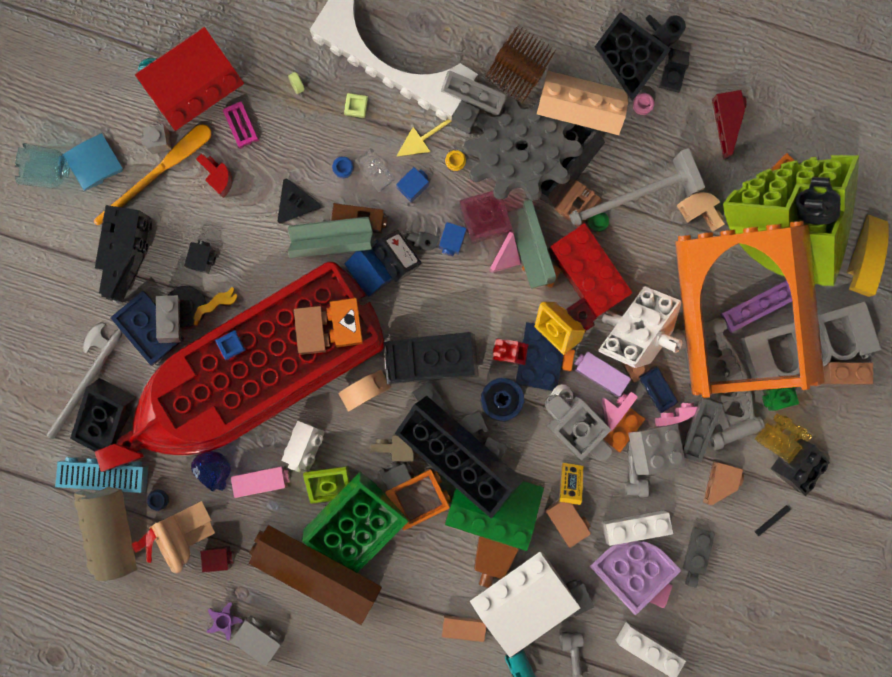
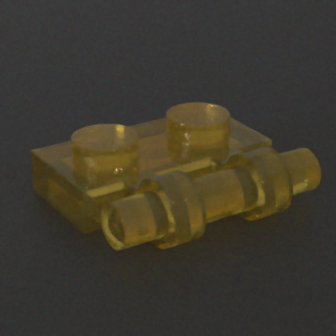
(779, 443)

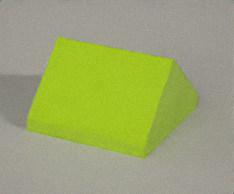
(326, 483)

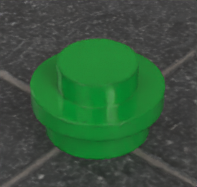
(598, 222)

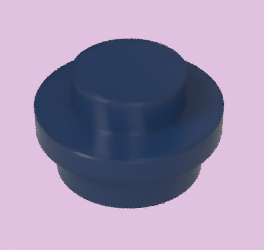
(157, 500)

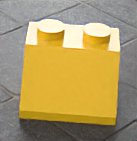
(558, 326)

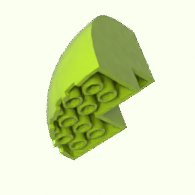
(772, 200)

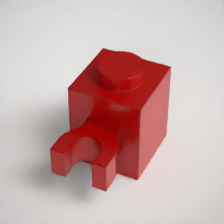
(510, 351)

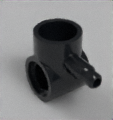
(663, 32)

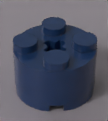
(512, 405)

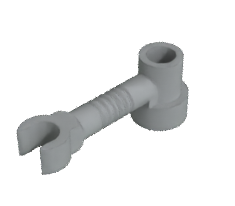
(636, 486)
(572, 643)

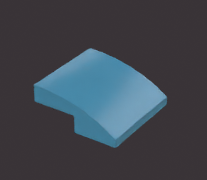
(93, 162)

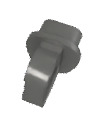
(419, 239)

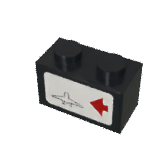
(396, 255)

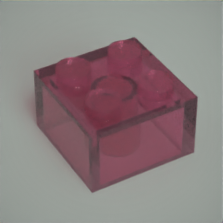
(484, 217)

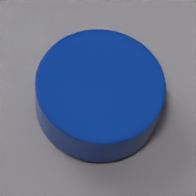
(342, 167)

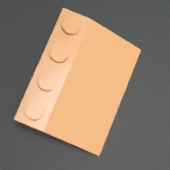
(583, 102)

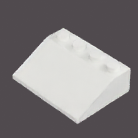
(525, 604)

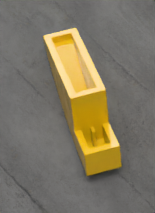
(869, 256)

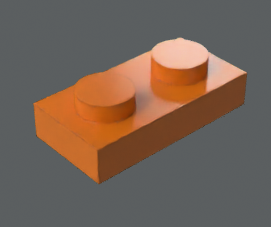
(619, 435)

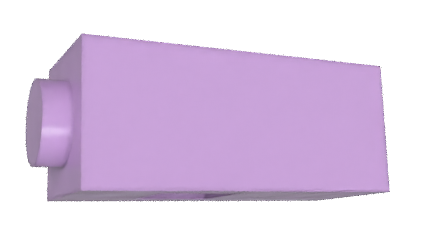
(601, 373)

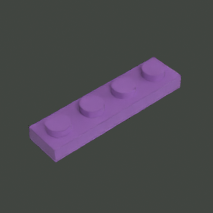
(757, 306)

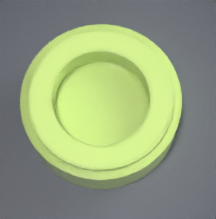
(296, 83)

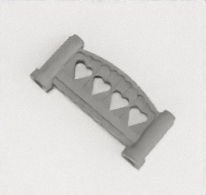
(728, 427)

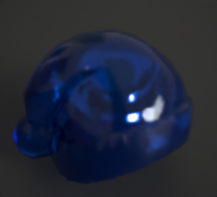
(211, 469)

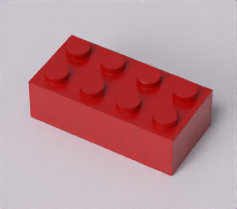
(589, 270)

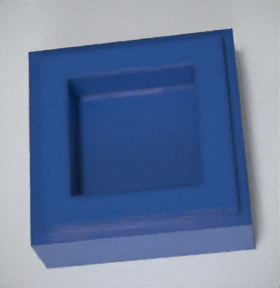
(230, 345)

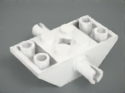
(642, 329)

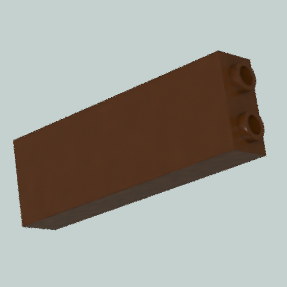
(314, 574)

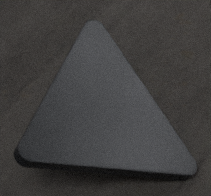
(294, 202)

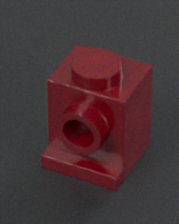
(582, 306)

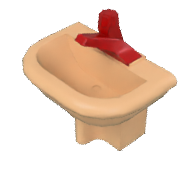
(176, 535)

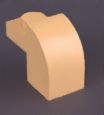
(702, 204)
(364, 390)

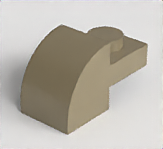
(398, 448)

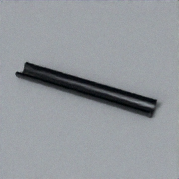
(773, 520)

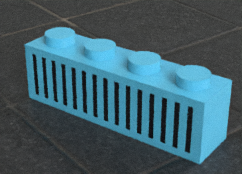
(87, 475)

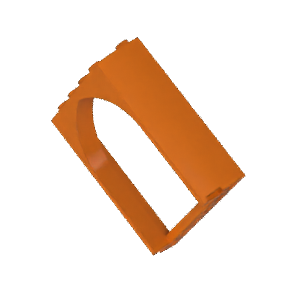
(792, 253)

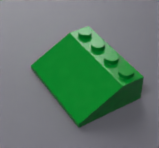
(355, 524)
(510, 526)

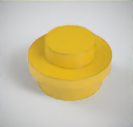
(455, 160)

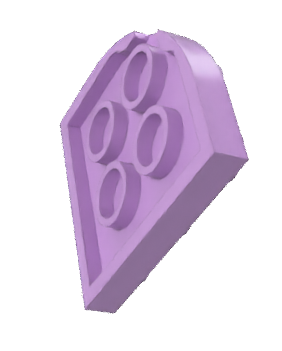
(635, 572)

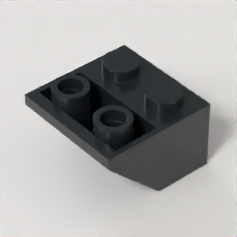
(803, 469)

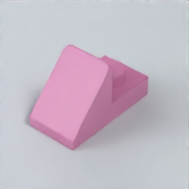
(614, 414)

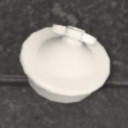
(564, 391)

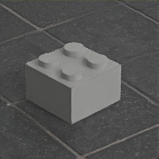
(657, 449)

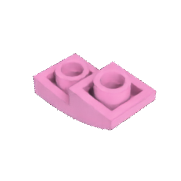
(685, 412)

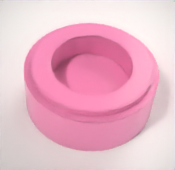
(643, 103)

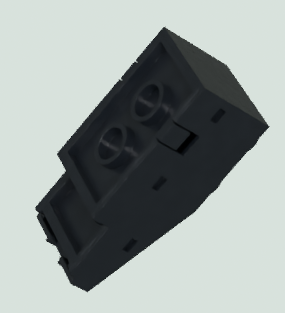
(121, 250)
(431, 358)

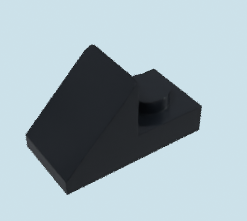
(674, 70)

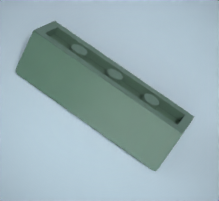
(330, 237)
(532, 245)

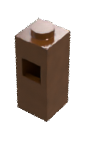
(376, 216)

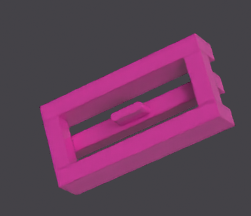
(247, 141)

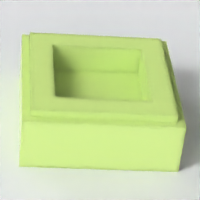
(356, 105)

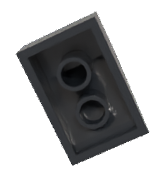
(102, 415)

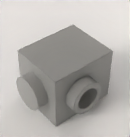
(156, 139)

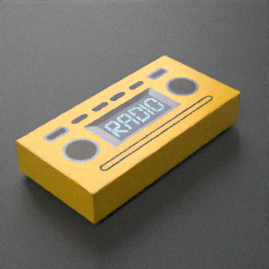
(571, 483)

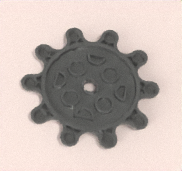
(526, 167)

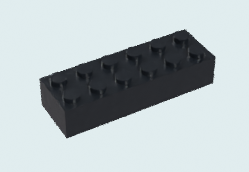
(458, 456)

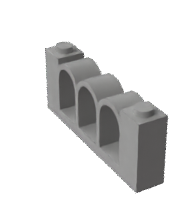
(857, 326)

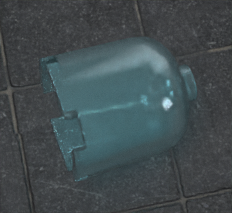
(41, 166)

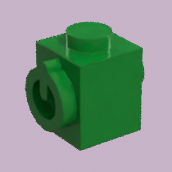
(779, 398)

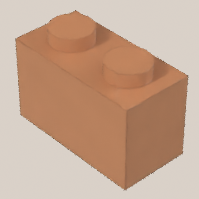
(310, 330)
(848, 373)
(568, 522)

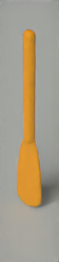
(185, 147)

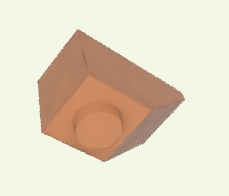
(722, 482)

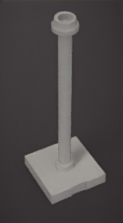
(686, 173)

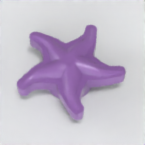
(223, 621)

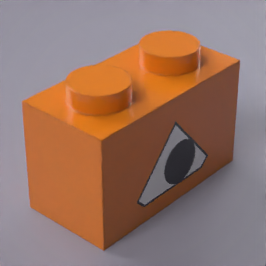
(345, 321)

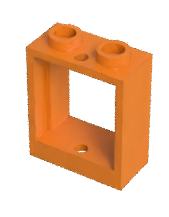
(443, 495)

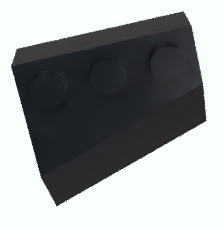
(631, 53)

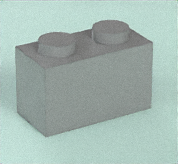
(168, 319)
(257, 640)

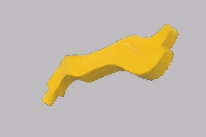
(219, 299)

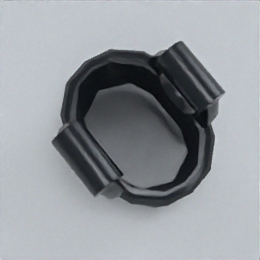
(818, 207)

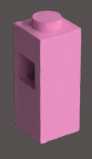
(260, 481)

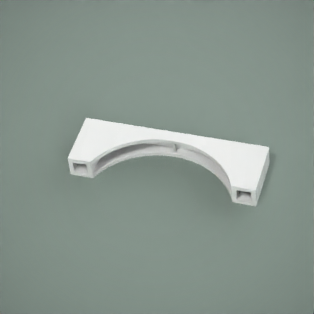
(338, 31)

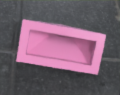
(507, 256)

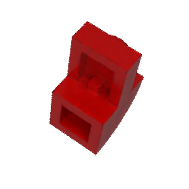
(219, 178)

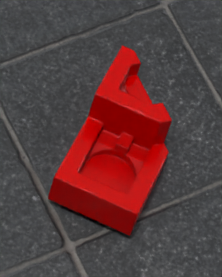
(115, 455)

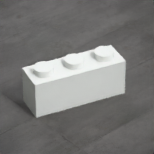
(637, 527)
(650, 650)

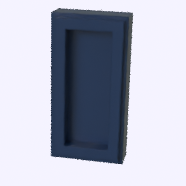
(658, 389)

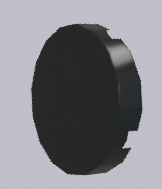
(189, 302)

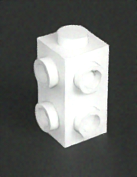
(302, 446)

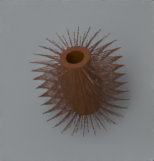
(519, 63)

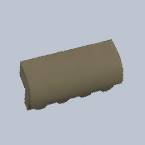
(105, 533)

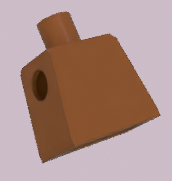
(493, 560)

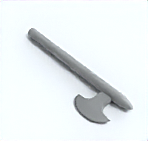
(93, 338)

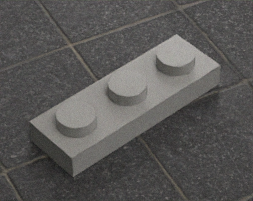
(473, 92)

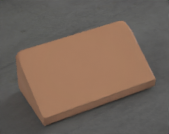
(463, 628)

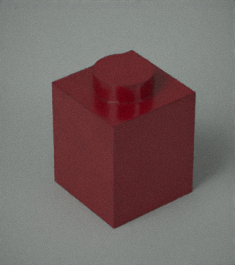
(217, 559)

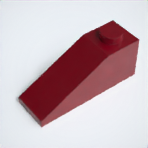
(729, 113)

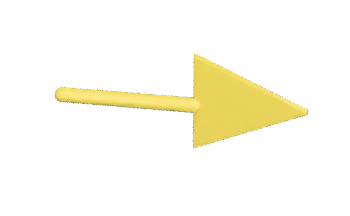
(414, 143)

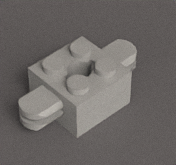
(578, 427)

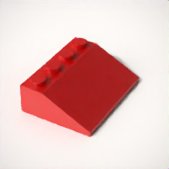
(189, 78)

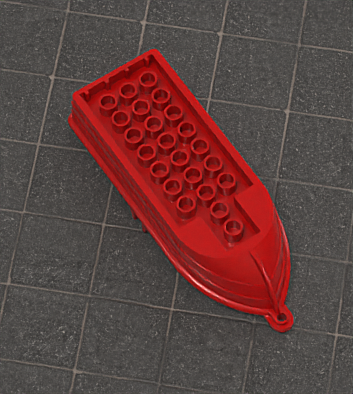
(207, 401)

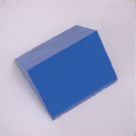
(368, 271)

